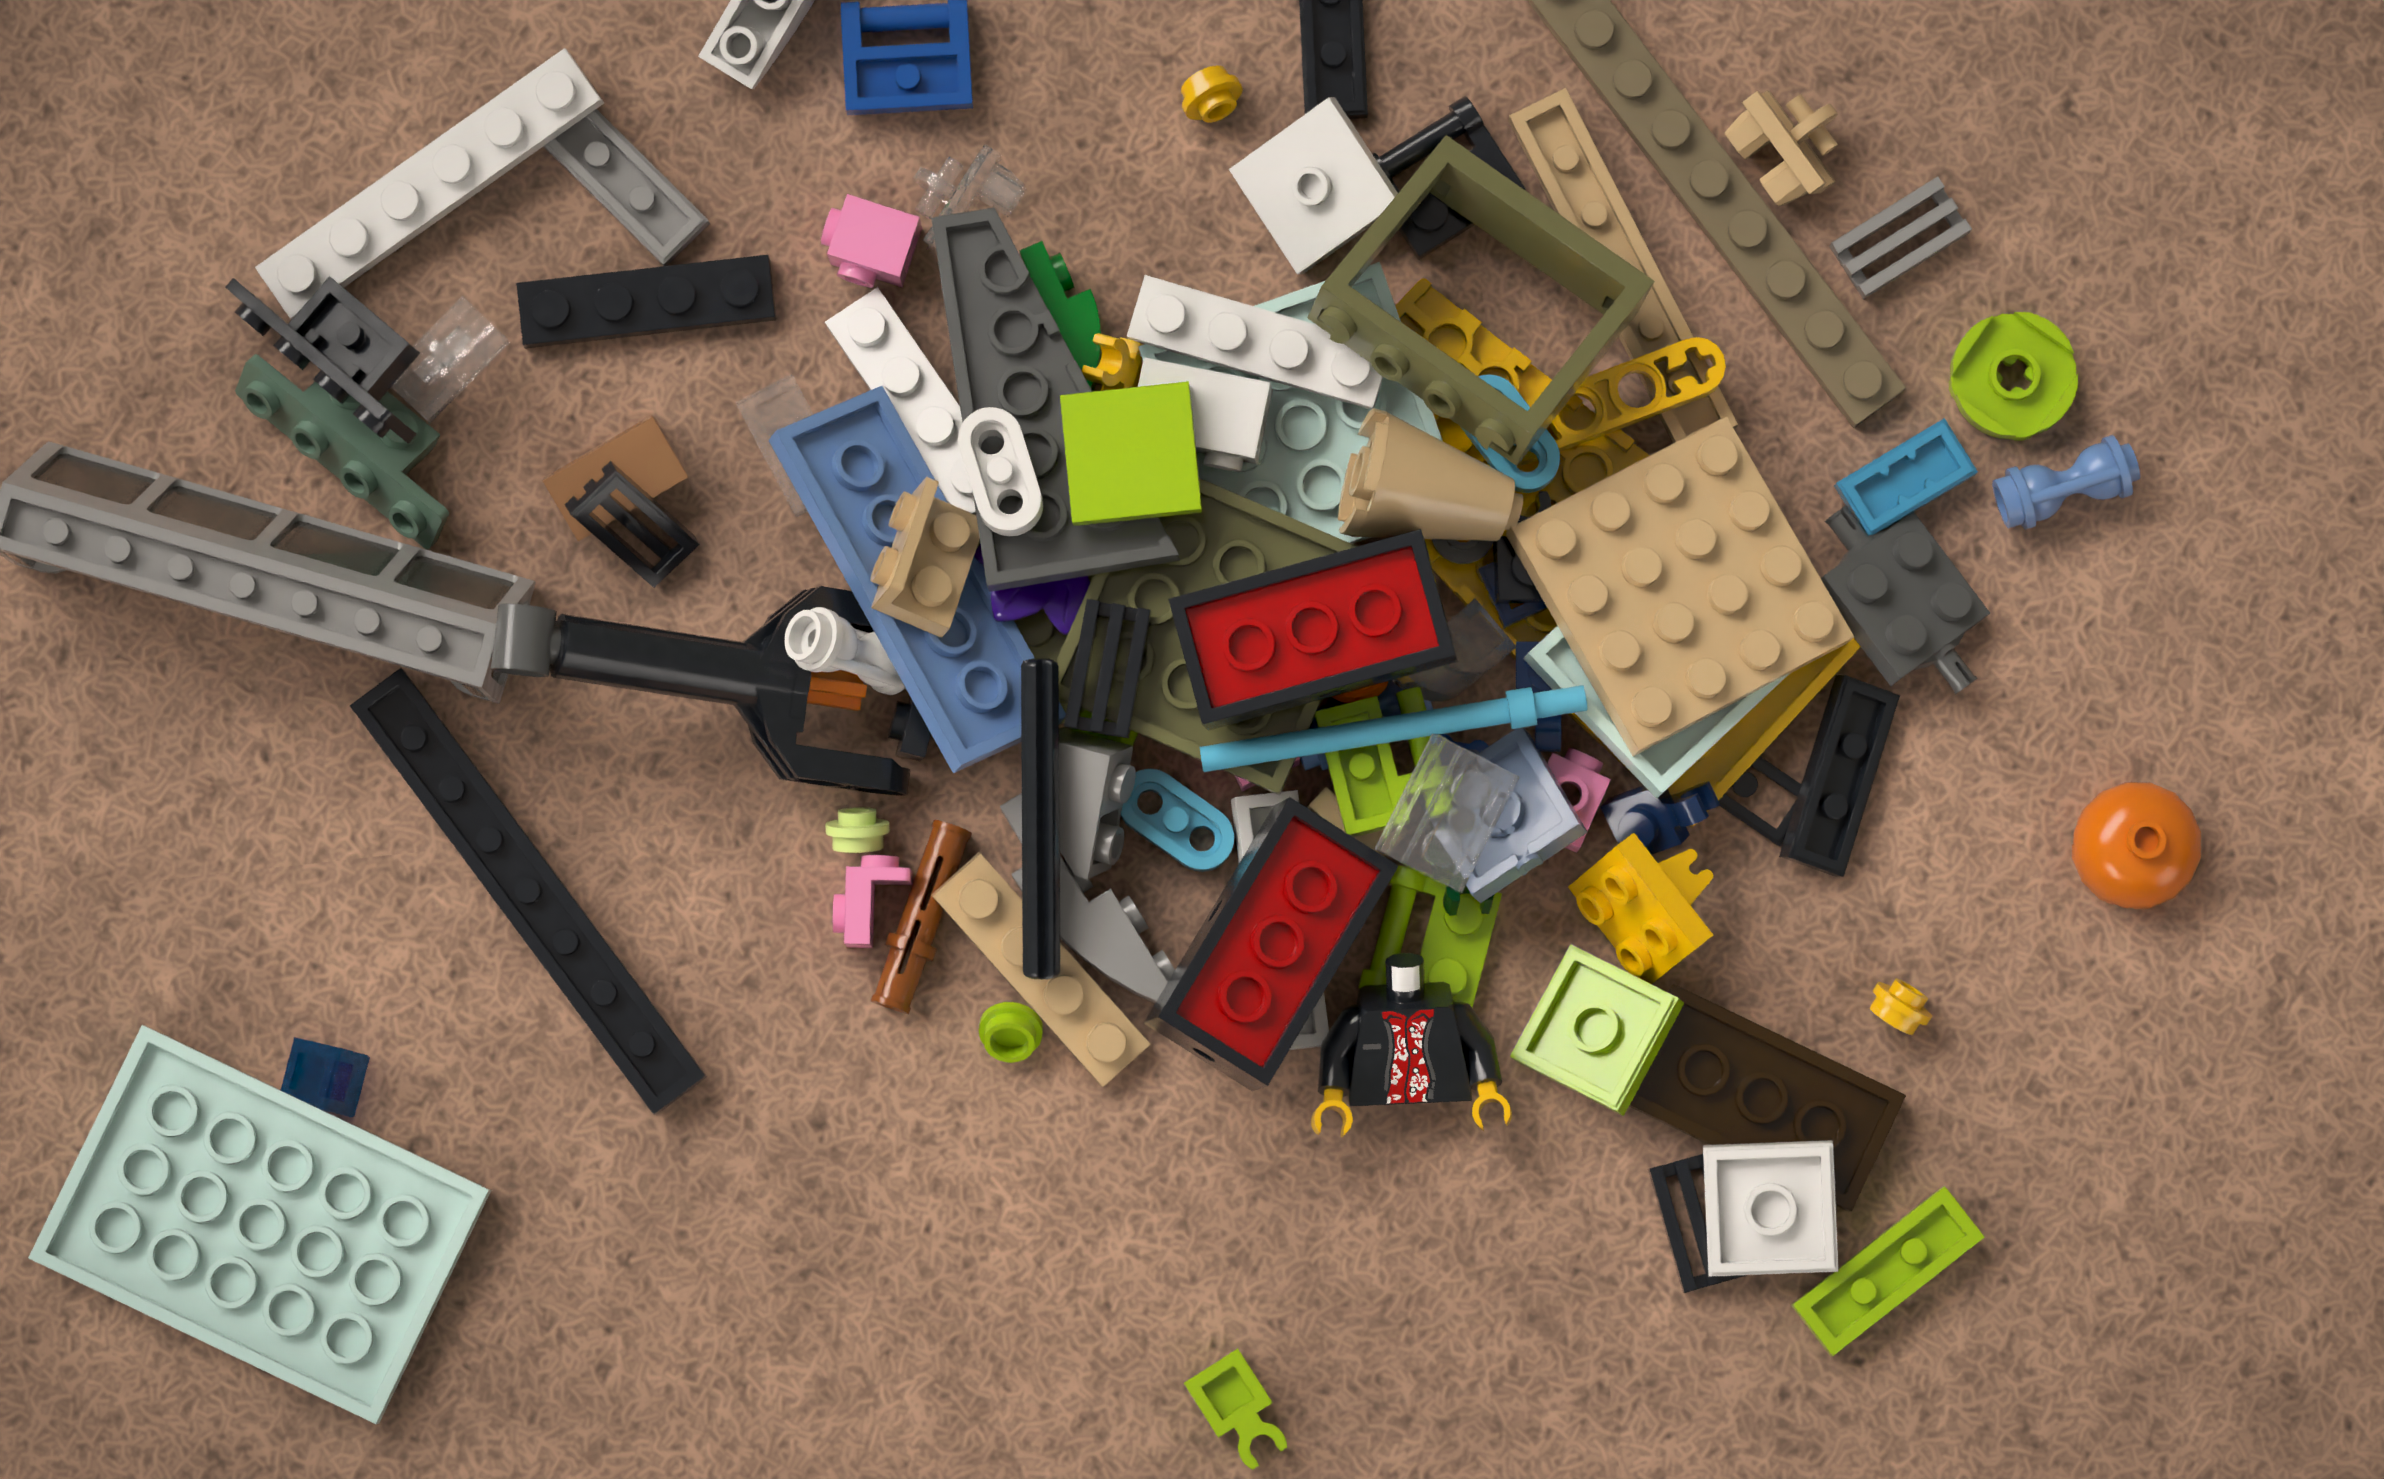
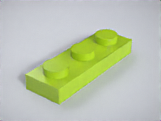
(1887, 1271)

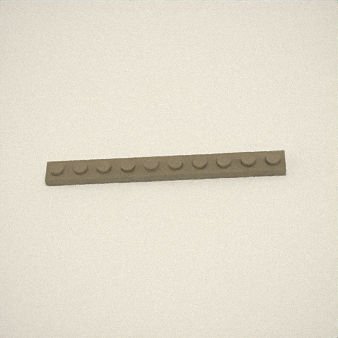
(1723, 204)

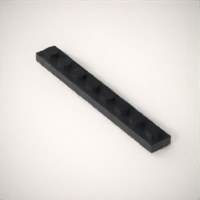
(528, 891)

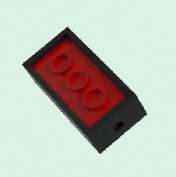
(1313, 630)
(1271, 944)

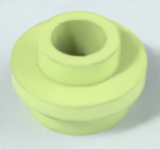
(857, 830)

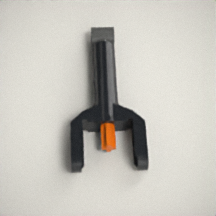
(749, 674)

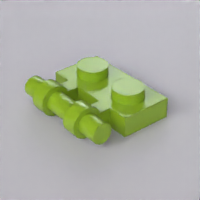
(1367, 776)

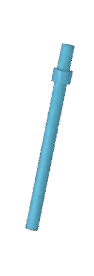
(1519, 708)

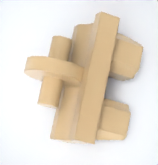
(1766, 123)

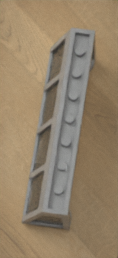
(258, 564)

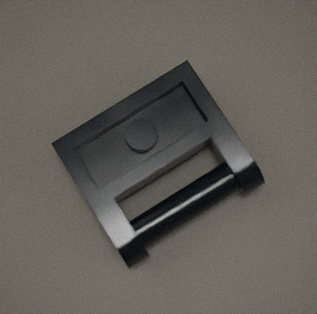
(1434, 221)

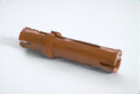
(896, 989)

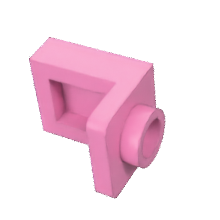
(855, 909)

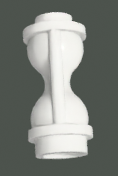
(829, 643)

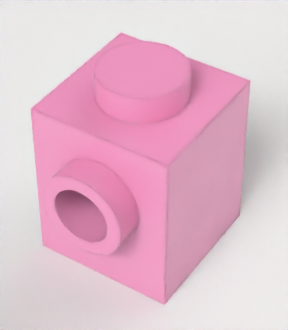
(870, 242)

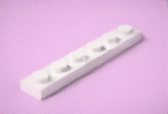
(432, 182)

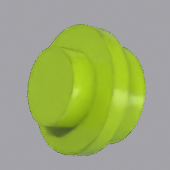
(1010, 1031)

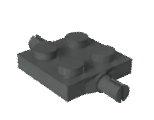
(1903, 599)

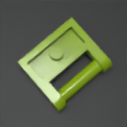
(1452, 945)

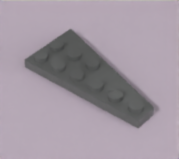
(1017, 361)

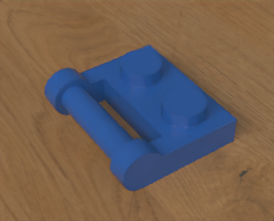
(906, 75)

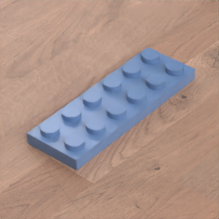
(849, 475)

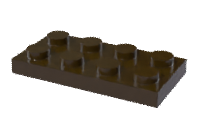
(1749, 1085)

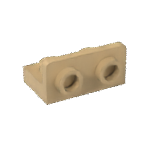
(927, 562)

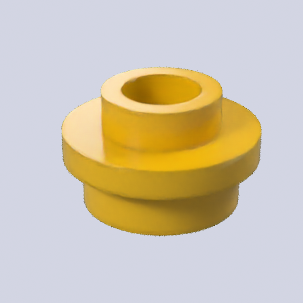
(1210, 94)
(1900, 1006)

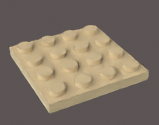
(1679, 585)

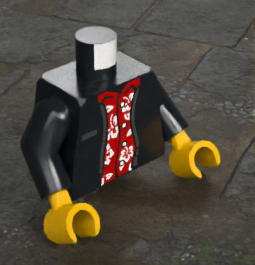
(1407, 1048)

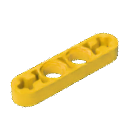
(1614, 414)

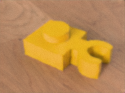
(1119, 363)

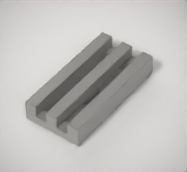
(1945, 208)

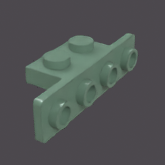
(349, 449)

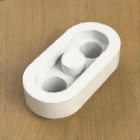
(1001, 473)

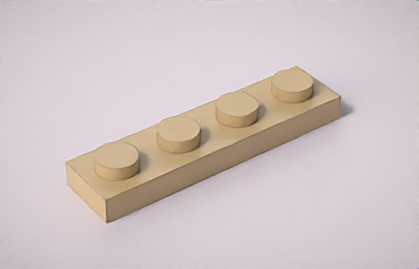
(1067, 1004)

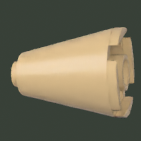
(1419, 482)

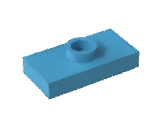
(1906, 478)

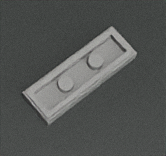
(628, 186)

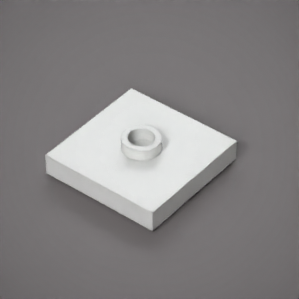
(1315, 185)
(1770, 1208)

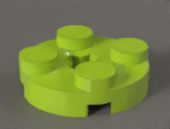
(2049, 368)

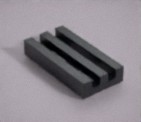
(600, 493)
(1116, 615)
(1658, 1178)

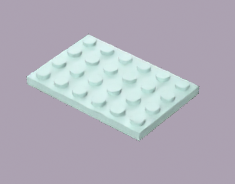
(260, 1224)

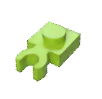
(1231, 1399)

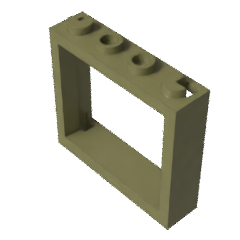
(1529, 231)

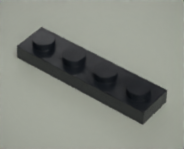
(646, 301)

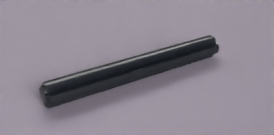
(1040, 818)

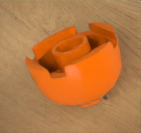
(2136, 845)

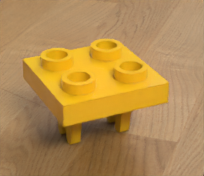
(1644, 906)

